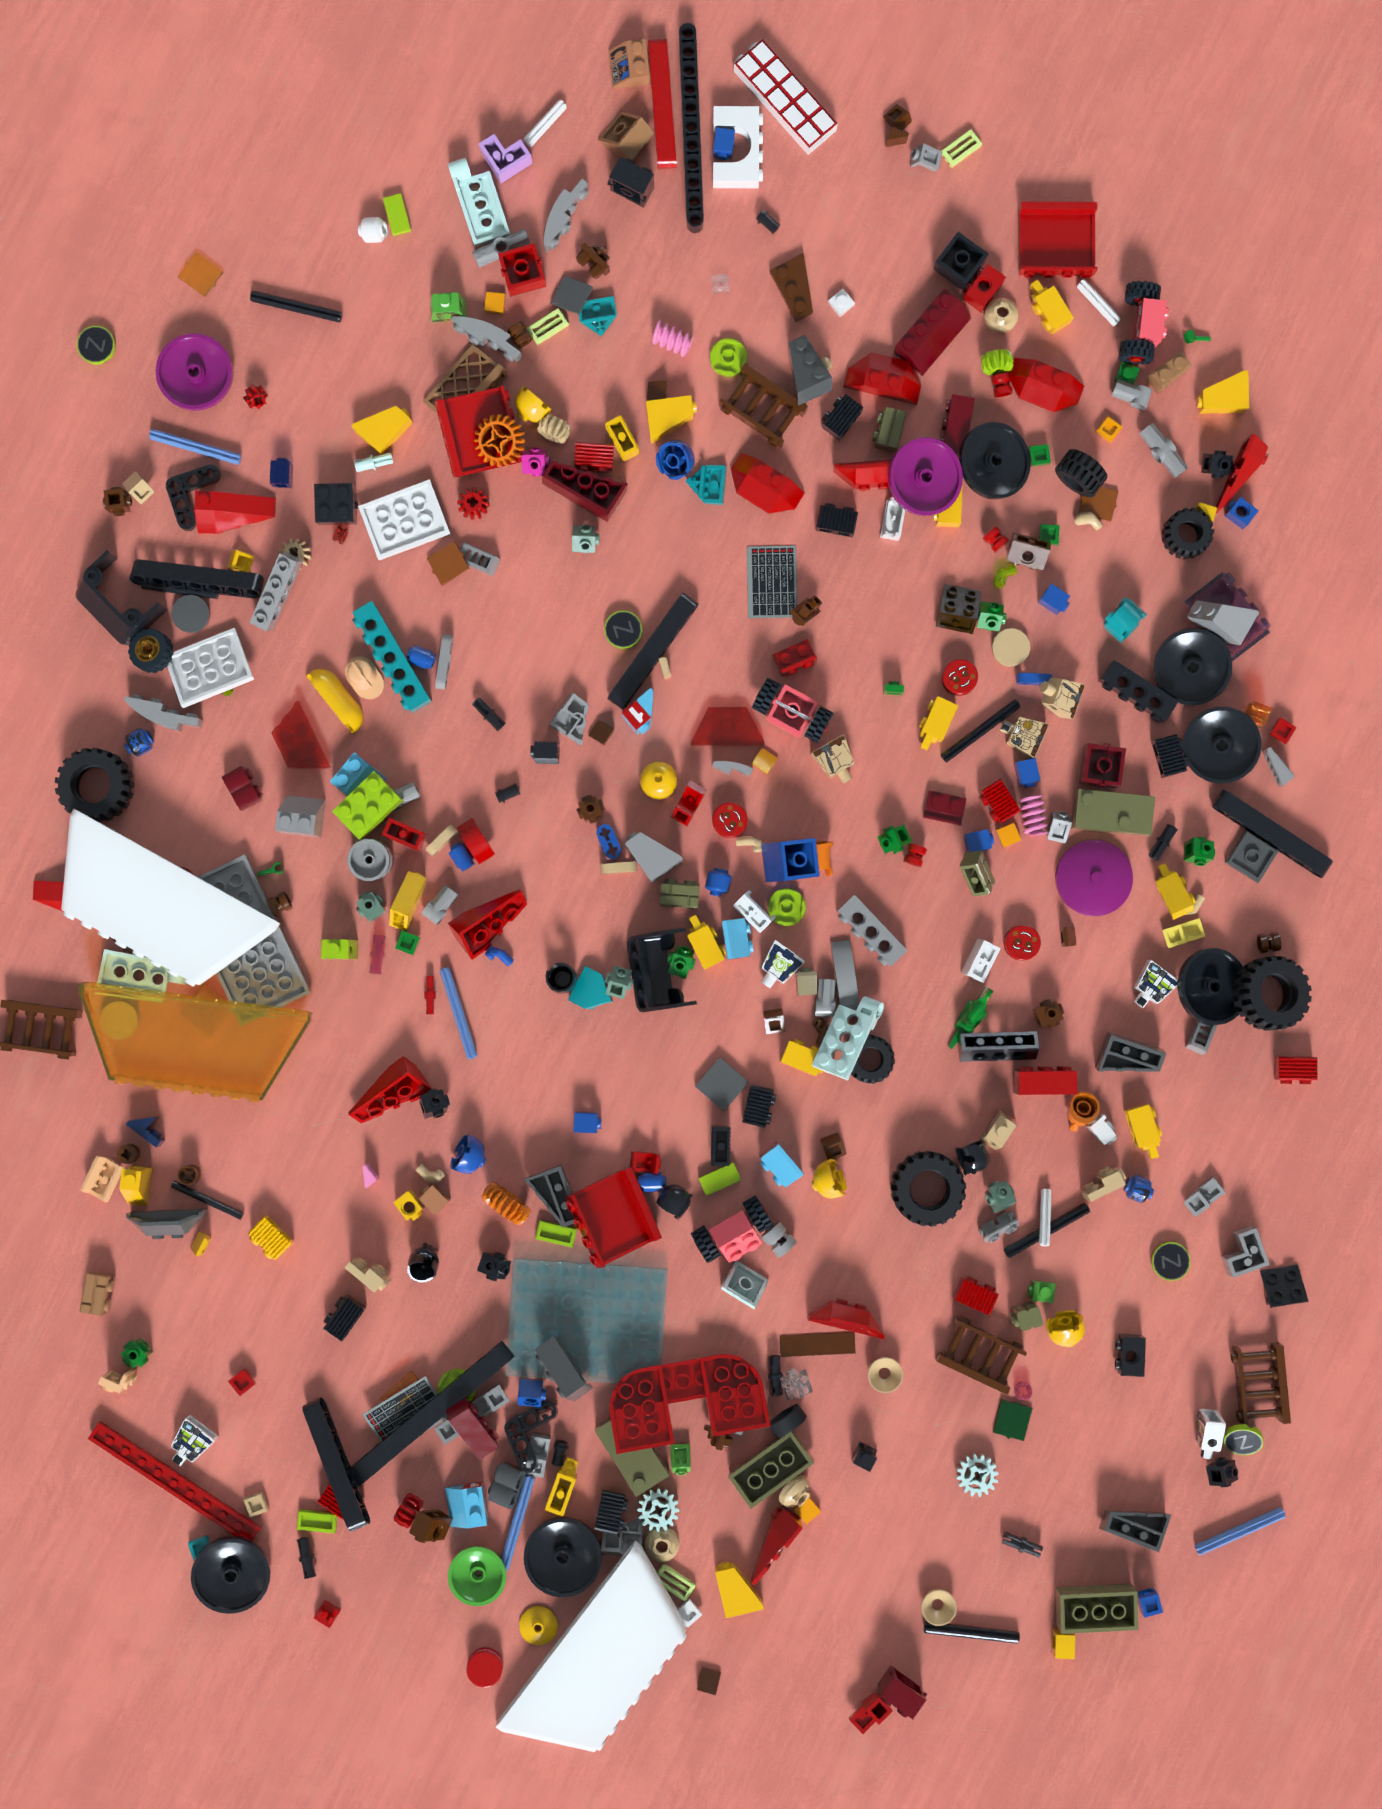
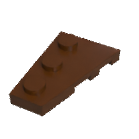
(794, 287)

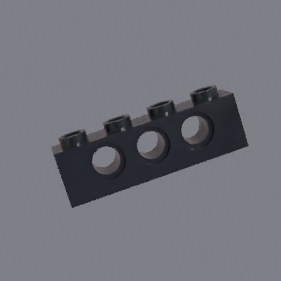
(1149, 691)
(998, 1046)

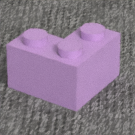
(506, 161)

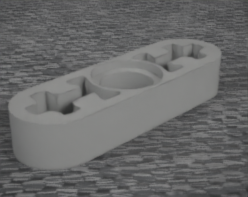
(444, 661)

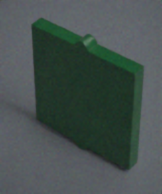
(1012, 1420)

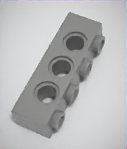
(276, 591)
(895, 948)

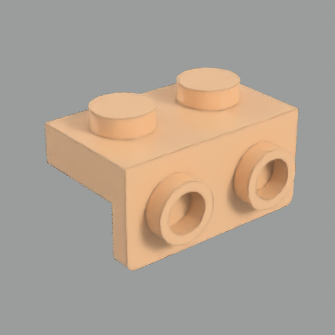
(102, 1178)
(116, 1382)

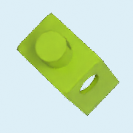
(339, 949)

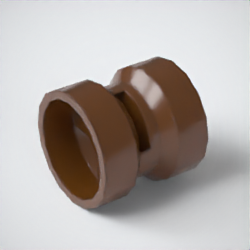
(520, 335)
(279, 903)
(1269, 942)
(185, 1174)

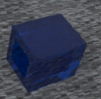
(281, 473)

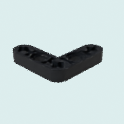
(185, 487)
(524, 1427)

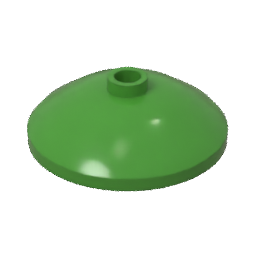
(473, 1588)

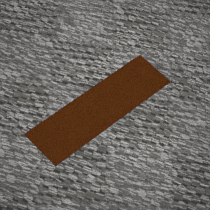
(817, 1344)

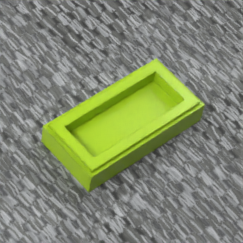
(397, 214)
(719, 1179)
(555, 1233)
(316, 1521)

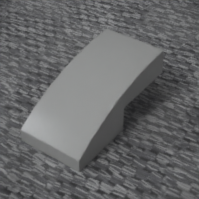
(727, 766)
(1204, 1196)
(540, 1445)

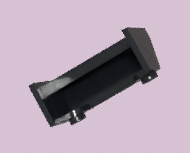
(120, 626)
(650, 971)

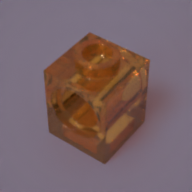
(1258, 713)

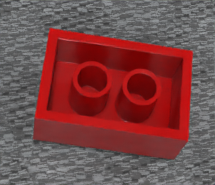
(1045, 1081)

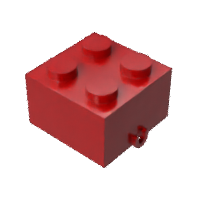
(522, 269)

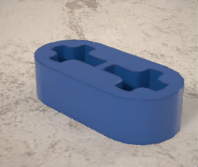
(1032, 678)
(604, 843)

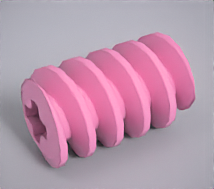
(672, 339)
(1033, 815)

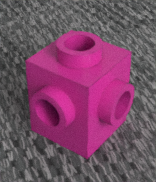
(535, 461)

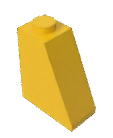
(1226, 396)
(668, 415)
(383, 428)
(407, 901)
(136, 1184)
(735, 1591)

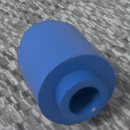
(421, 657)
(461, 856)
(652, 1182)

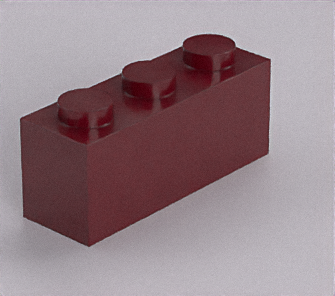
(958, 421)
(473, 1428)

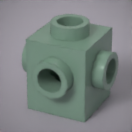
(584, 538)
(377, 906)
(618, 982)
(1000, 1196)

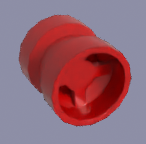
(1001, 385)
(995, 539)
(911, 858)

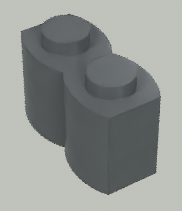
(506, 1485)

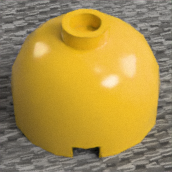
(530, 406)
(658, 780)
(828, 1180)
(1066, 1328)

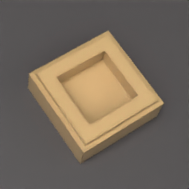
(665, 668)
(256, 1504)

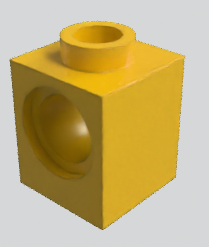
(401, 1201)
(1063, 1645)

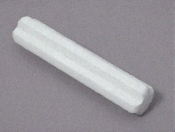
(548, 119)
(1100, 304)
(1045, 1217)

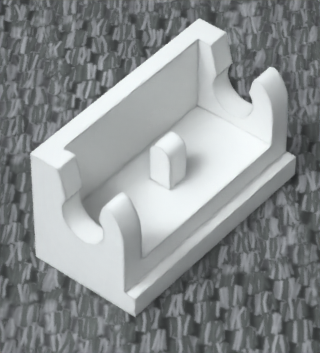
(892, 520)
(753, 912)
(980, 960)

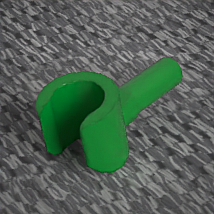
(1190, 337)
(270, 870)

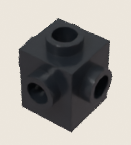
(1217, 464)
(434, 1103)
(494, 1265)
(1222, 1472)

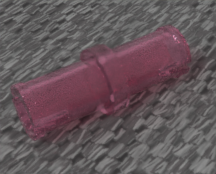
(377, 954)

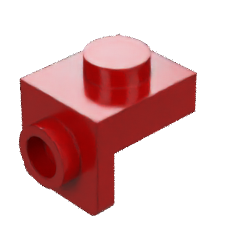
(645, 1162)

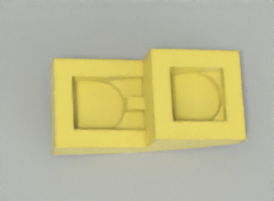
(1183, 933)

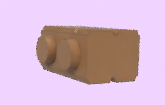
(1169, 372)
(96, 1293)

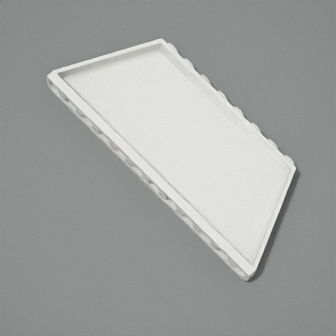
(154, 904)
(600, 1660)

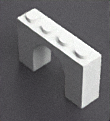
(744, 121)

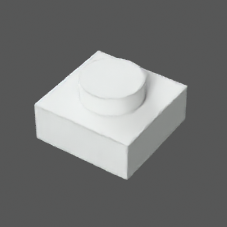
(841, 302)
(689, 1612)

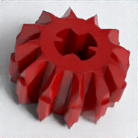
(469, 497)
(407, 1510)

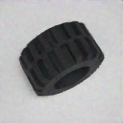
(1081, 473)
(1198, 522)
(885, 1066)

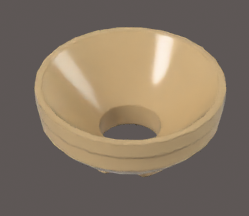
(997, 323)
(888, 1384)
(795, 1492)
(668, 1536)
(940, 1616)

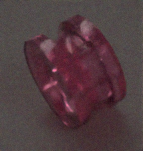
(1028, 1389)

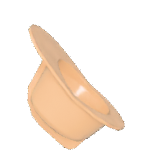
(364, 677)

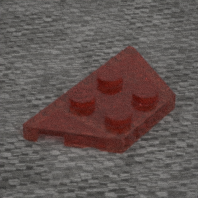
(727, 728)
(298, 741)

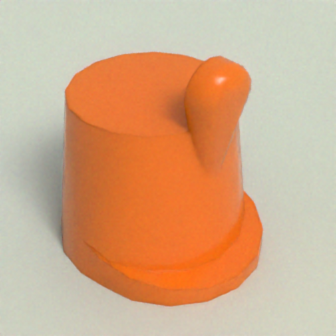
(823, 854)
(1082, 1110)

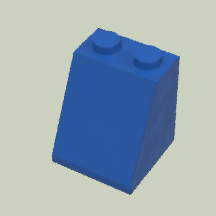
(790, 860)

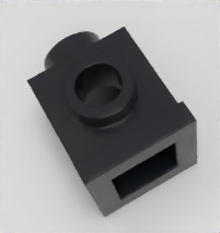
(864, 1456)

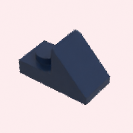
(143, 1126)

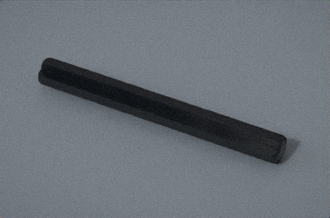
(296, 306)
(980, 730)
(1055, 1225)
(973, 1632)

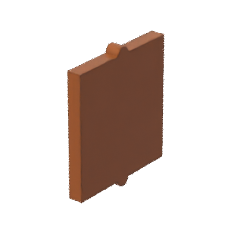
(1101, 504)
(448, 563)

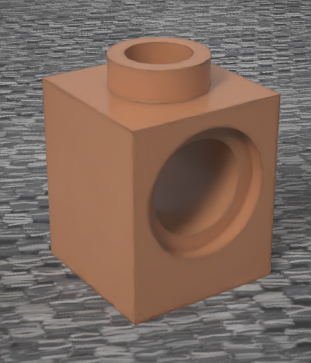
(433, 1198)

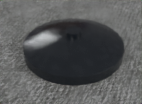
(994, 460)
(1193, 666)
(1222, 744)
(1207, 986)
(562, 1557)
(230, 1574)

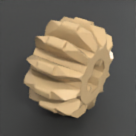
(554, 429)
(299, 548)

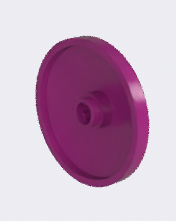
(194, 372)
(925, 476)
(1094, 878)

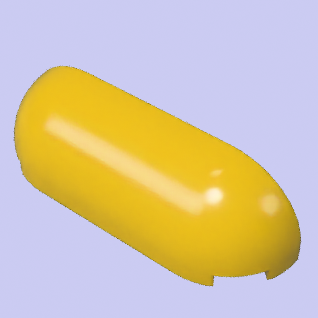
(337, 698)

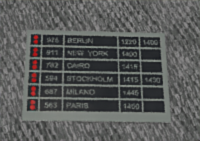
(771, 581)
(386, 1418)

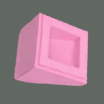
(369, 1174)

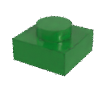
(1127, 373)
(1039, 455)
(1049, 533)
(893, 688)
(407, 942)

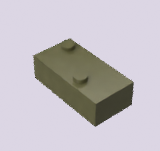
(1113, 812)
(639, 1468)
(771, 1468)
(1096, 1608)

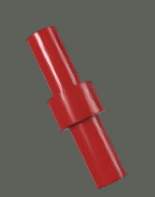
(429, 994)

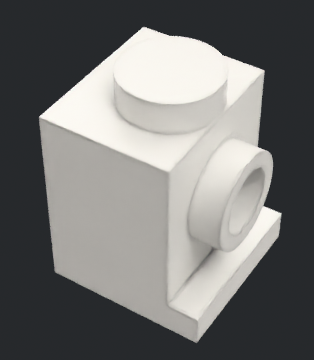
(1102, 1130)

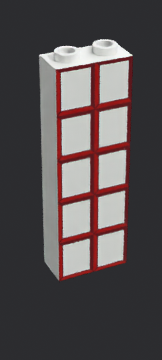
(785, 96)

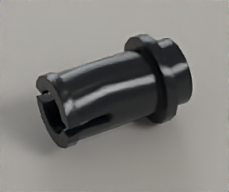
(767, 221)
(507, 793)
(559, 1452)

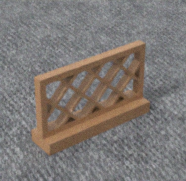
(491, 380)

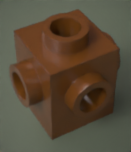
(112, 497)
(593, 816)
(1041, 1013)

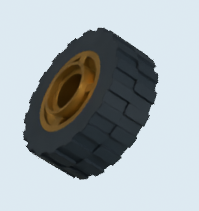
(140, 650)

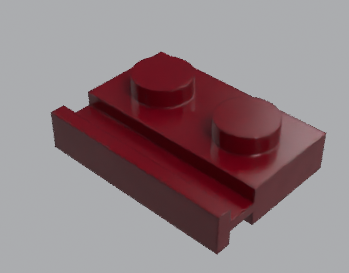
(944, 808)

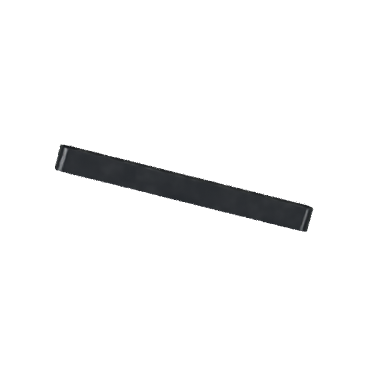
(691, 119)
(431, 1412)

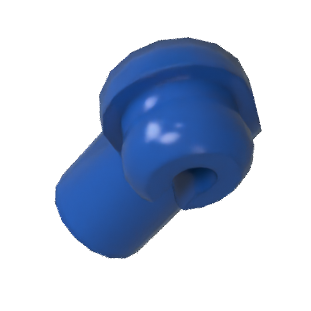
(501, 954)

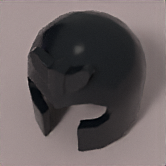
(561, 978)
(973, 1157)
(674, 1200)
(423, 1263)

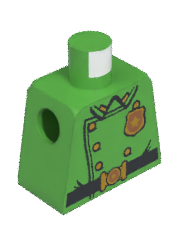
(446, 305)

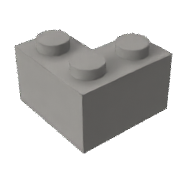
(1250, 1253)

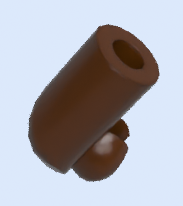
(821, 1027)

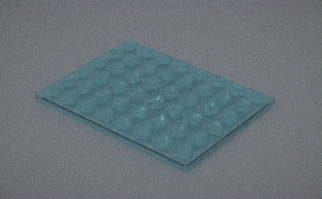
(601, 1315)

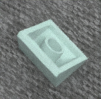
(744, 1284)

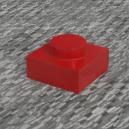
(1282, 730)
(242, 1382)

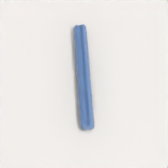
(195, 446)
(458, 1013)
(517, 1520)
(1240, 1531)

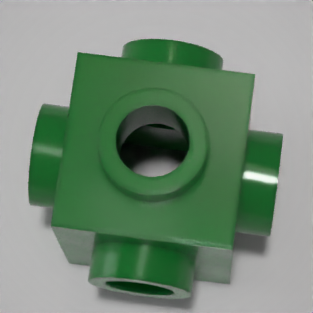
(991, 616)
(894, 839)
(1199, 851)
(681, 961)
(142, 1351)

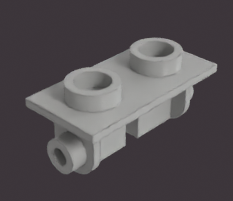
(993, 1232)

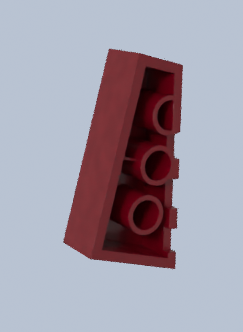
(585, 489)

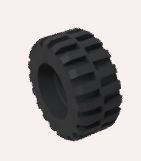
(73, 771)
(1294, 993)
(954, 1188)

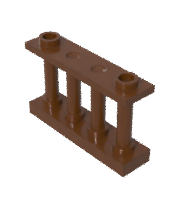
(779, 396)
(50, 1014)
(965, 1365)
(1277, 1373)

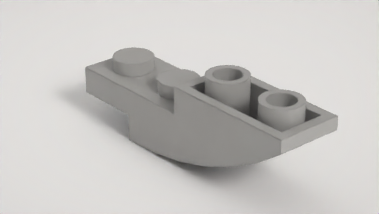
(558, 220)
(480, 332)
(156, 712)

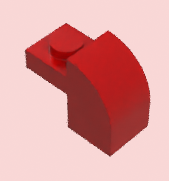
(688, 803)
(475, 841)
(870, 1711)

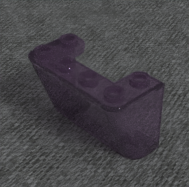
(1223, 591)

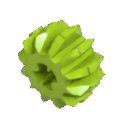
(997, 362)

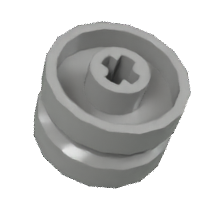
(362, 868)

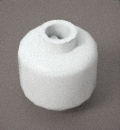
(373, 230)

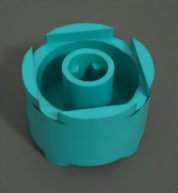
(1124, 620)

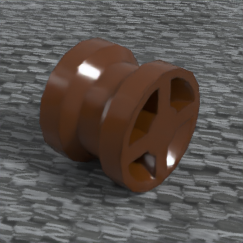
(132, 1152)

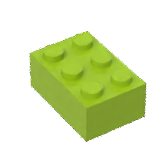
(367, 805)

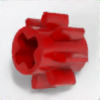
(255, 396)

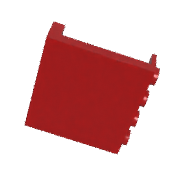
(1057, 239)
(460, 420)
(613, 1217)

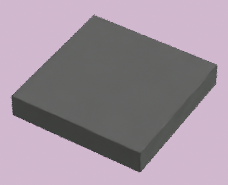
(1251, 856)
(721, 1084)

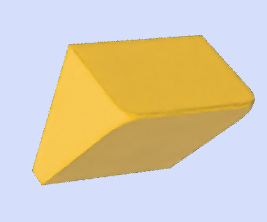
(1208, 510)
(240, 561)
(764, 761)
(200, 1243)

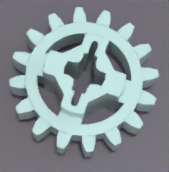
(983, 1471)
(649, 1513)

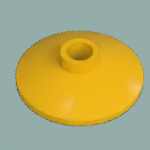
(538, 1616)

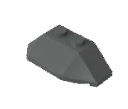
(166, 1222)

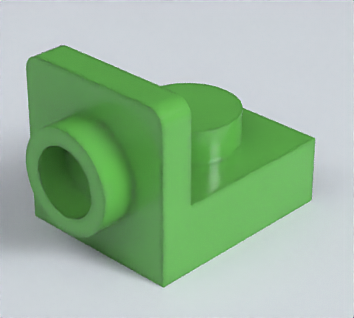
(1041, 1291)
(680, 1459)

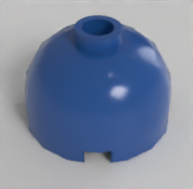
(675, 459)
(469, 1155)

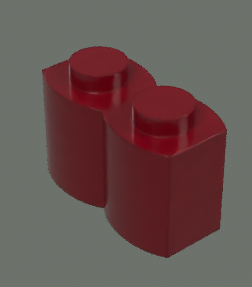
(242, 788)

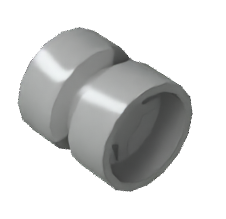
(773, 1234)

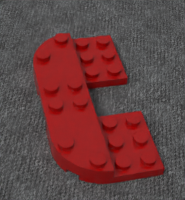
(642, 1398)

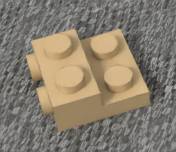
(1107, 1181)
(373, 1277)

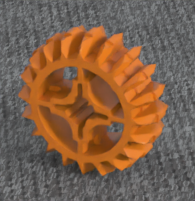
(502, 446)
(506, 1203)

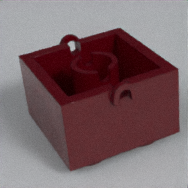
(1102, 765)
(901, 1693)

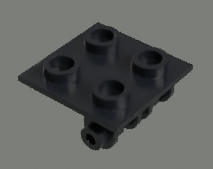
(1283, 1286)

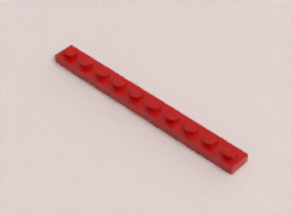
(173, 1482)

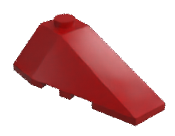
(1248, 460)
(226, 511)
(395, 1086)

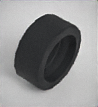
(787, 1420)

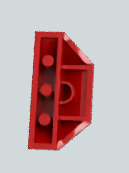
(884, 377)
(1044, 385)
(864, 474)
(764, 485)
(847, 1317)

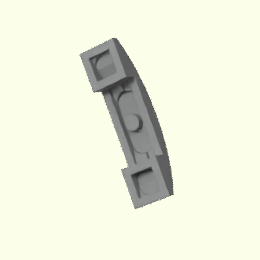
(845, 974)
(486, 1403)

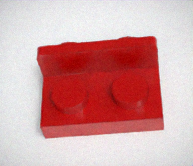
(795, 657)

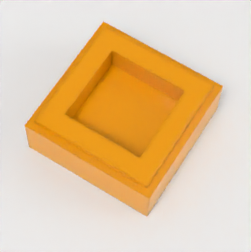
(494, 303)
(1109, 429)
(1008, 835)
(807, 1511)

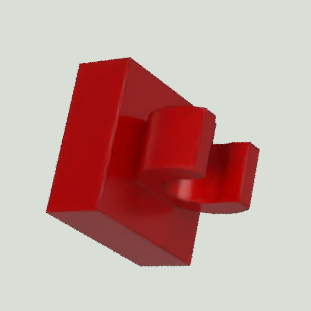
(327, 1613)

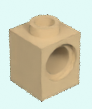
(138, 487)

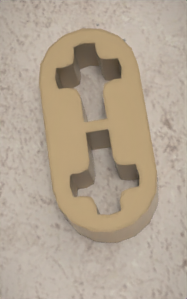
(441, 840)
(621, 867)

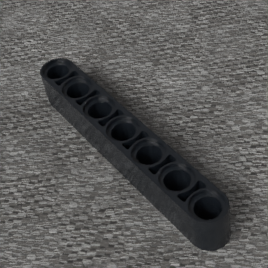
(196, 579)
(653, 650)
(1272, 833)
(336, 1464)

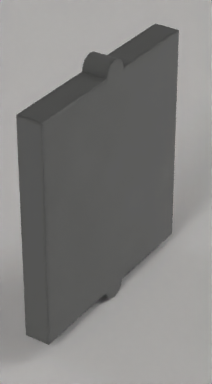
(571, 295)

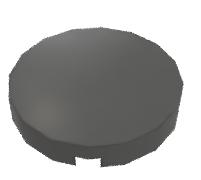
(190, 613)

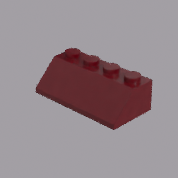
(932, 332)

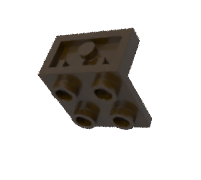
(958, 609)

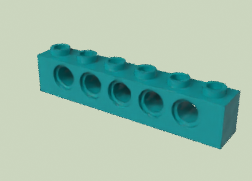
(370, 613)

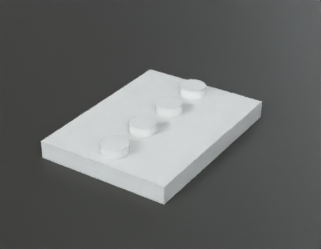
(404, 520)
(209, 668)

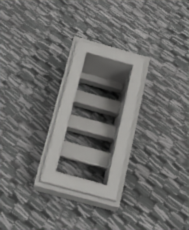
(489, 564)
(1278, 768)
(1205, 1042)

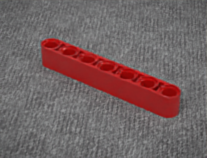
(662, 104)

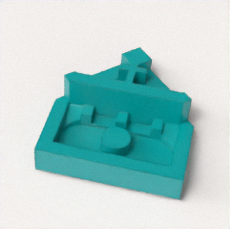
(598, 314)
(709, 483)
(590, 990)

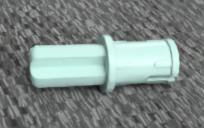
(373, 462)

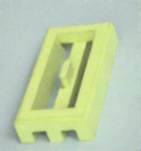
(948, 158)
(564, 324)
(676, 1574)

